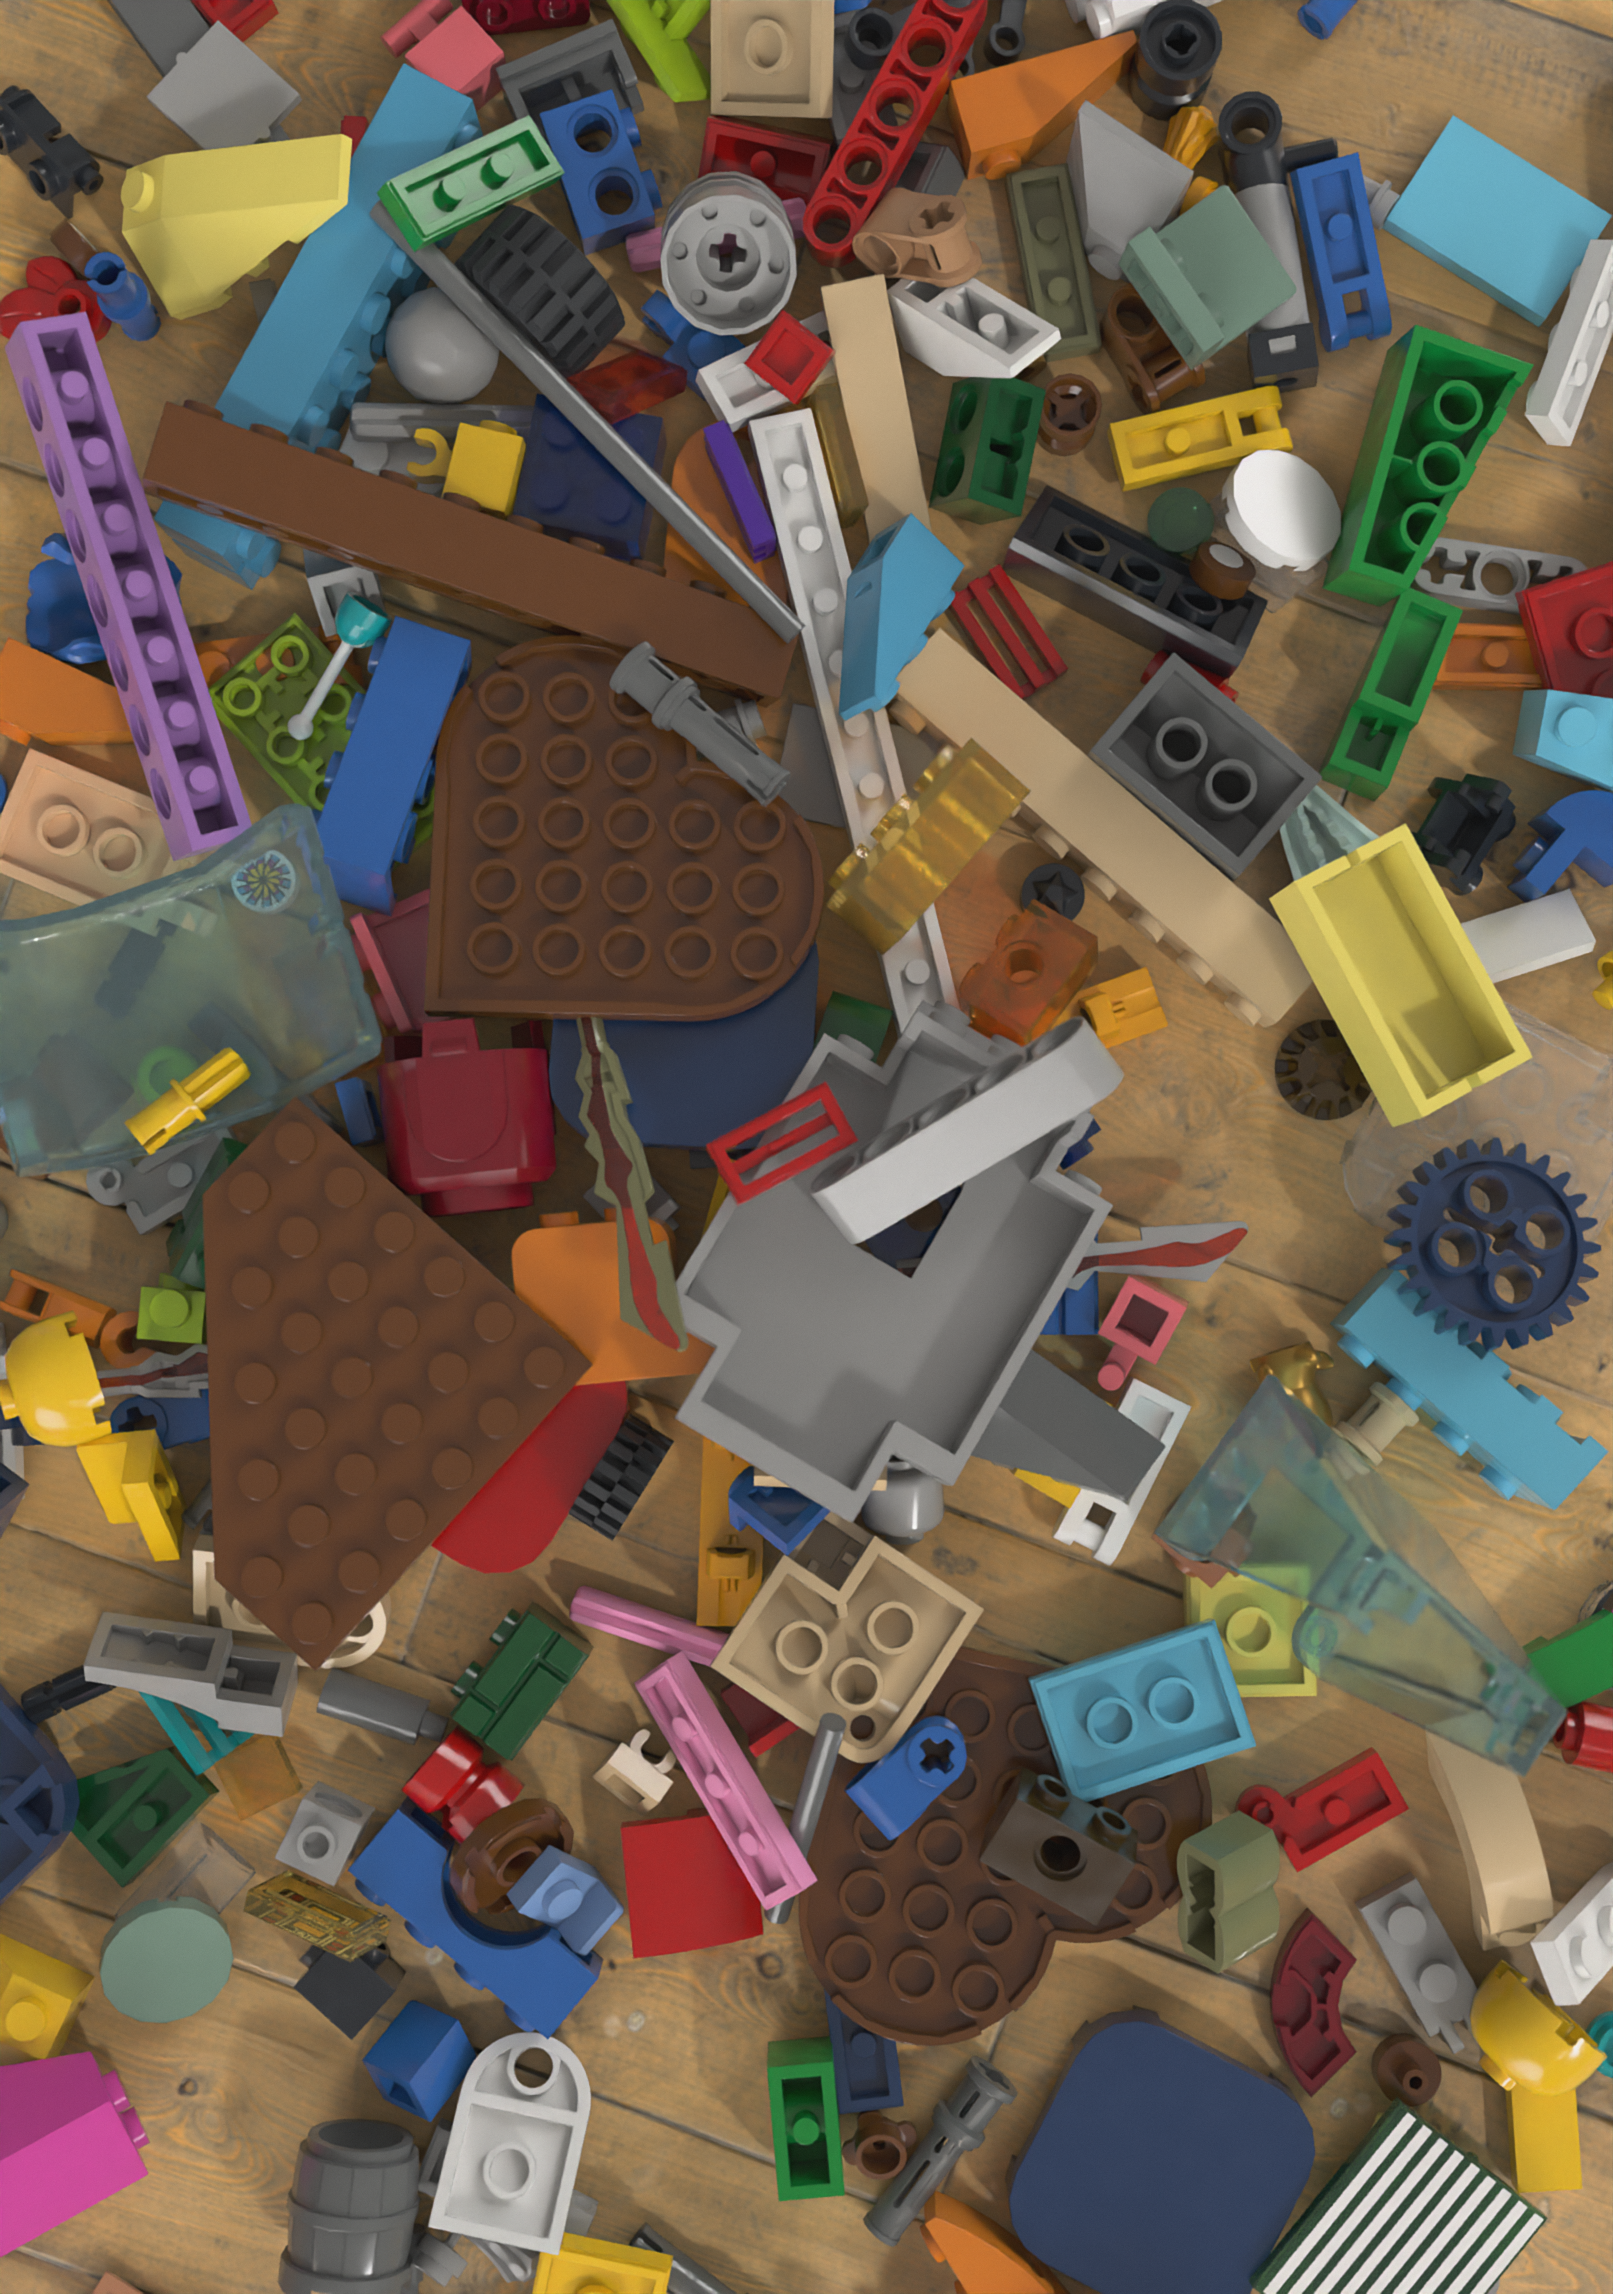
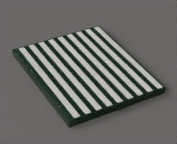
(1403, 2220)

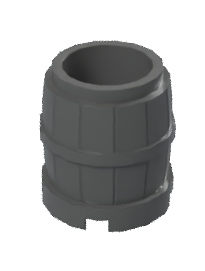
(352, 2210)

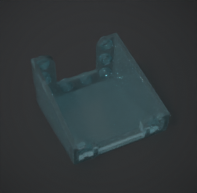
(1382, 1588)

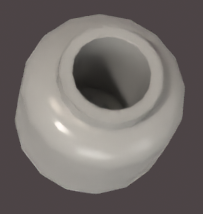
(907, 1507)

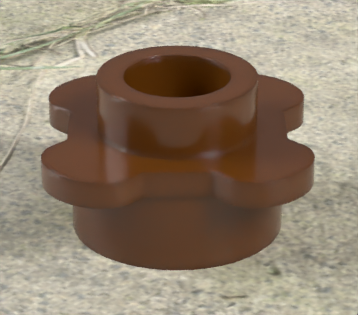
(883, 2159)

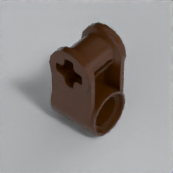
(1145, 358)

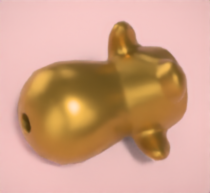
(1296, 1370)

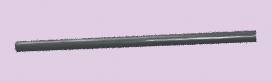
(596, 430)

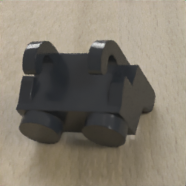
(1464, 828)

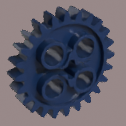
(1467, 1292)

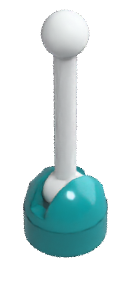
(358, 625)

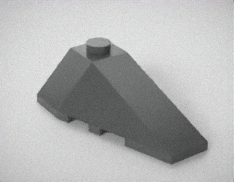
(1066, 1433)

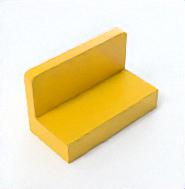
(137, 1486)

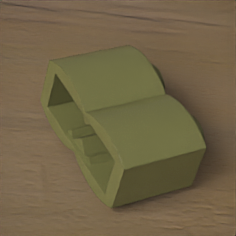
(1228, 1891)

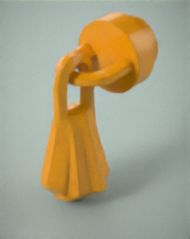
(1187, 140)

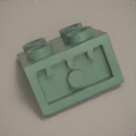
(1207, 276)

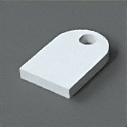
(514, 2148)

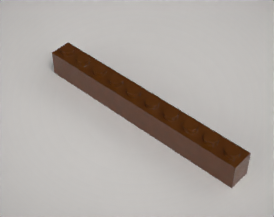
(458, 551)

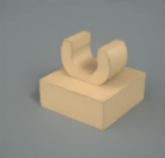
(632, 1777)

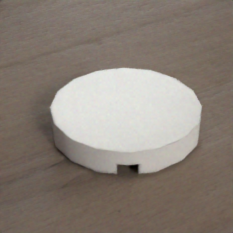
(1281, 510)

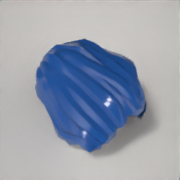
(59, 610)

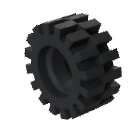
(620, 1477)

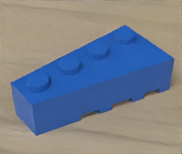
(388, 760)

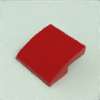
(685, 1886)

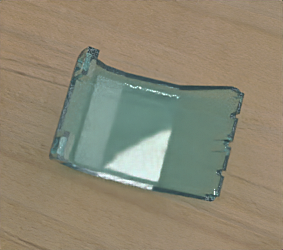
(163, 979)

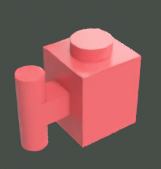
(449, 52)
(1139, 1326)

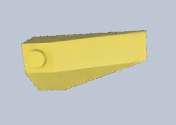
(222, 211)

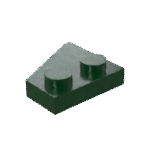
(138, 1810)

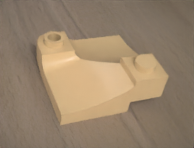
(847, 1634)

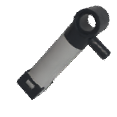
(1283, 342)

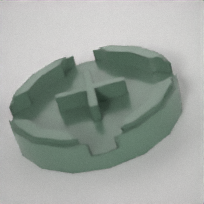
(165, 1959)

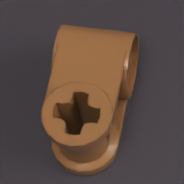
(918, 239)

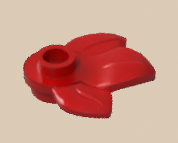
(51, 293)

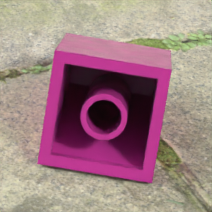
(62, 2143)

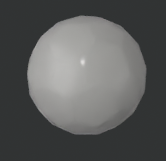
(438, 349)

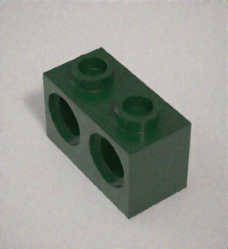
(987, 449)

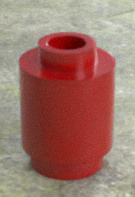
(1587, 1736)

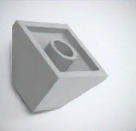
(1120, 187)

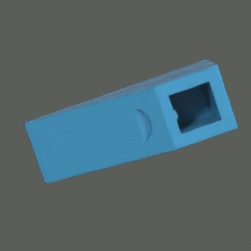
(889, 604)

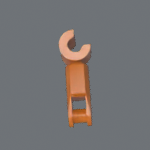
(96, 1320)

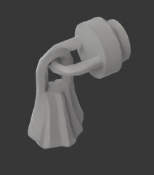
(442, 2261)

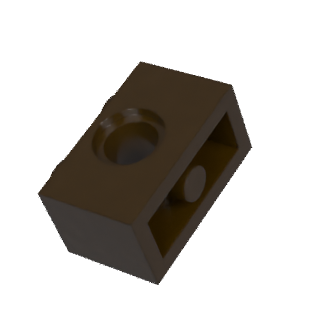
(1075, 1875)

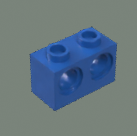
(595, 173)

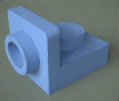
(567, 1897)

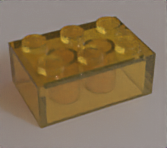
(924, 844)

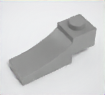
(196, 1668)

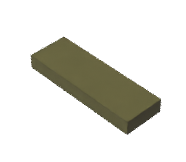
(1053, 258)

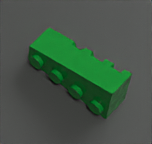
(1418, 452)

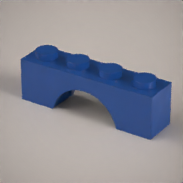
(525, 1969)

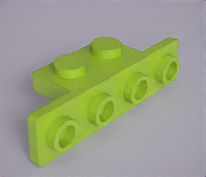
(661, 36)

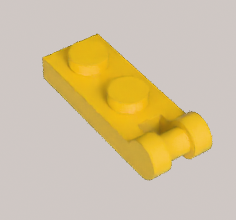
(1196, 437)

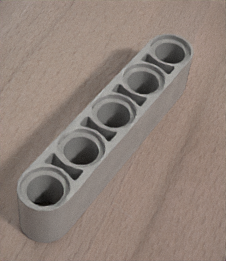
(967, 1130)

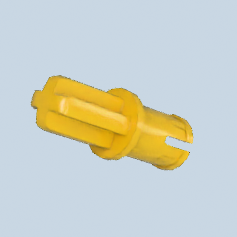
(188, 1100)

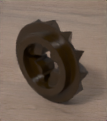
(1296, 1066)

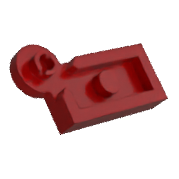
(1327, 1809)

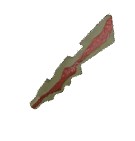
(623, 1178)

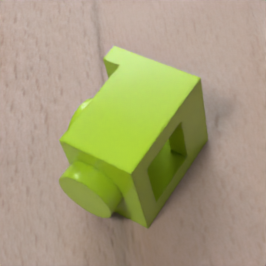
(172, 1312)

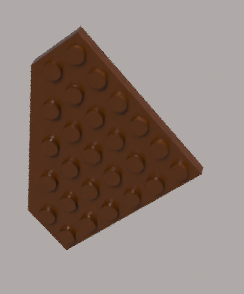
(351, 1380)

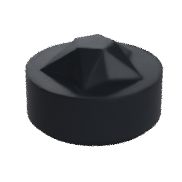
(1055, 888)

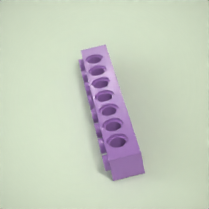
(127, 583)

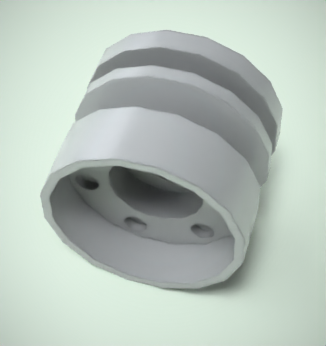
(734, 291)

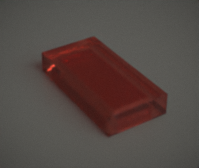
(629, 384)

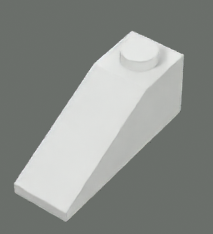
(968, 329)

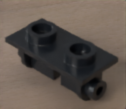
(53, 168)

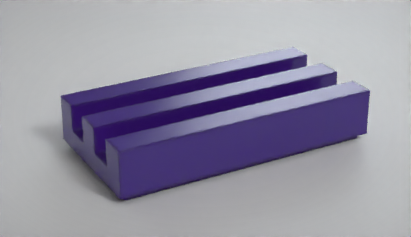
(740, 491)

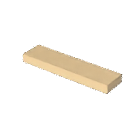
(875, 400)

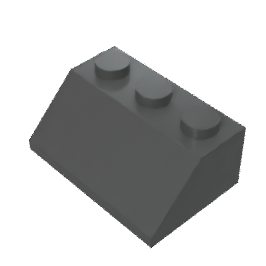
(1204, 767)

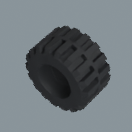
(544, 288)

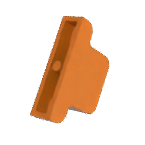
(572, 1283)

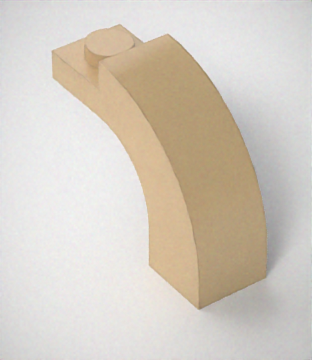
(1497, 1843)

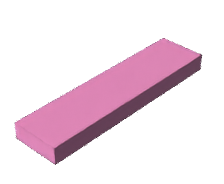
(725, 1781)

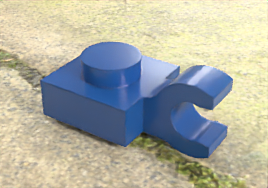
(688, 345)

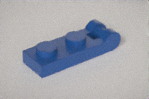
(1341, 250)

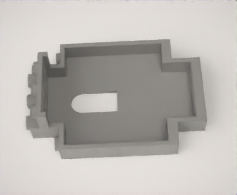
(839, 1356)

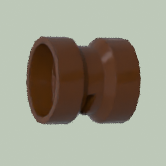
(1074, 403)

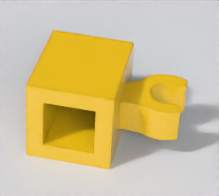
(481, 467)

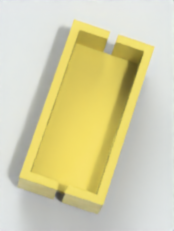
(1400, 977)

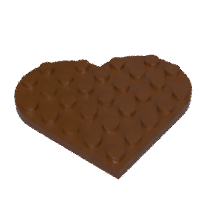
(600, 859)
(923, 1932)

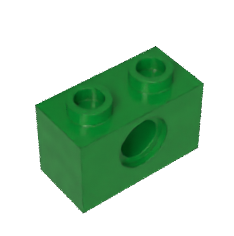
(805, 2119)

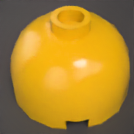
(53, 1384)
(1529, 2036)

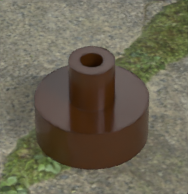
(1406, 2069)

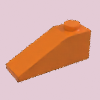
(1019, 108)
(56, 702)

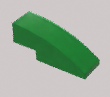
(1390, 694)

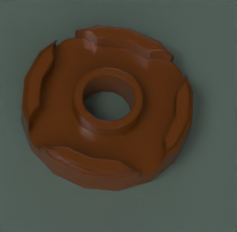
(504, 1850)

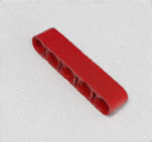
(887, 146)

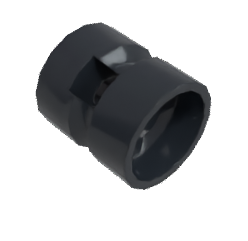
(1174, 58)

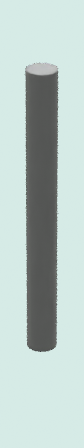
(812, 1795)

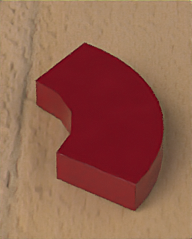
(1306, 2002)

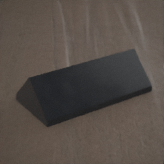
(1128, 584)

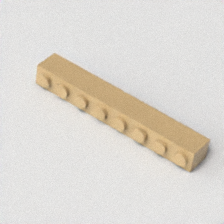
(1108, 834)

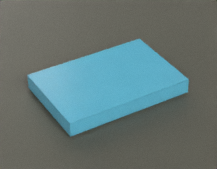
(1496, 221)
(1142, 1711)

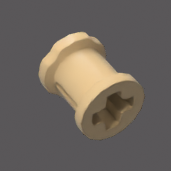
(1376, 1423)

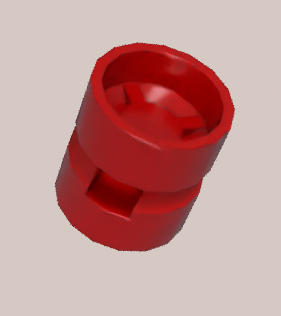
(461, 1785)

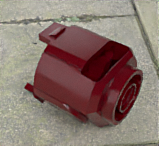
(467, 1121)

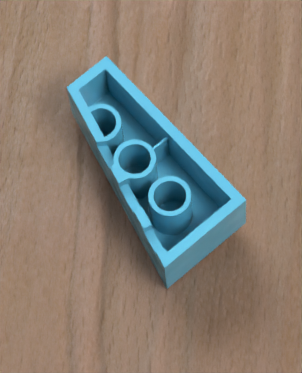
(1466, 1395)

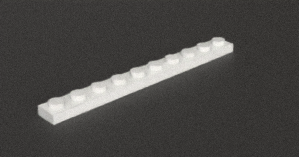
(862, 746)

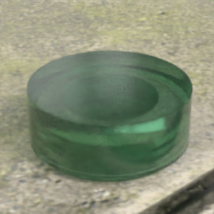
(1180, 520)

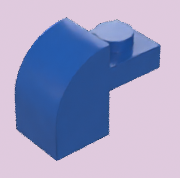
(1575, 831)

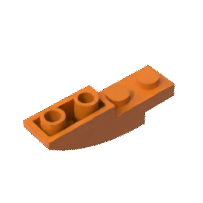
(982, 2251)

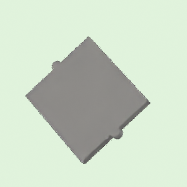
(223, 93)

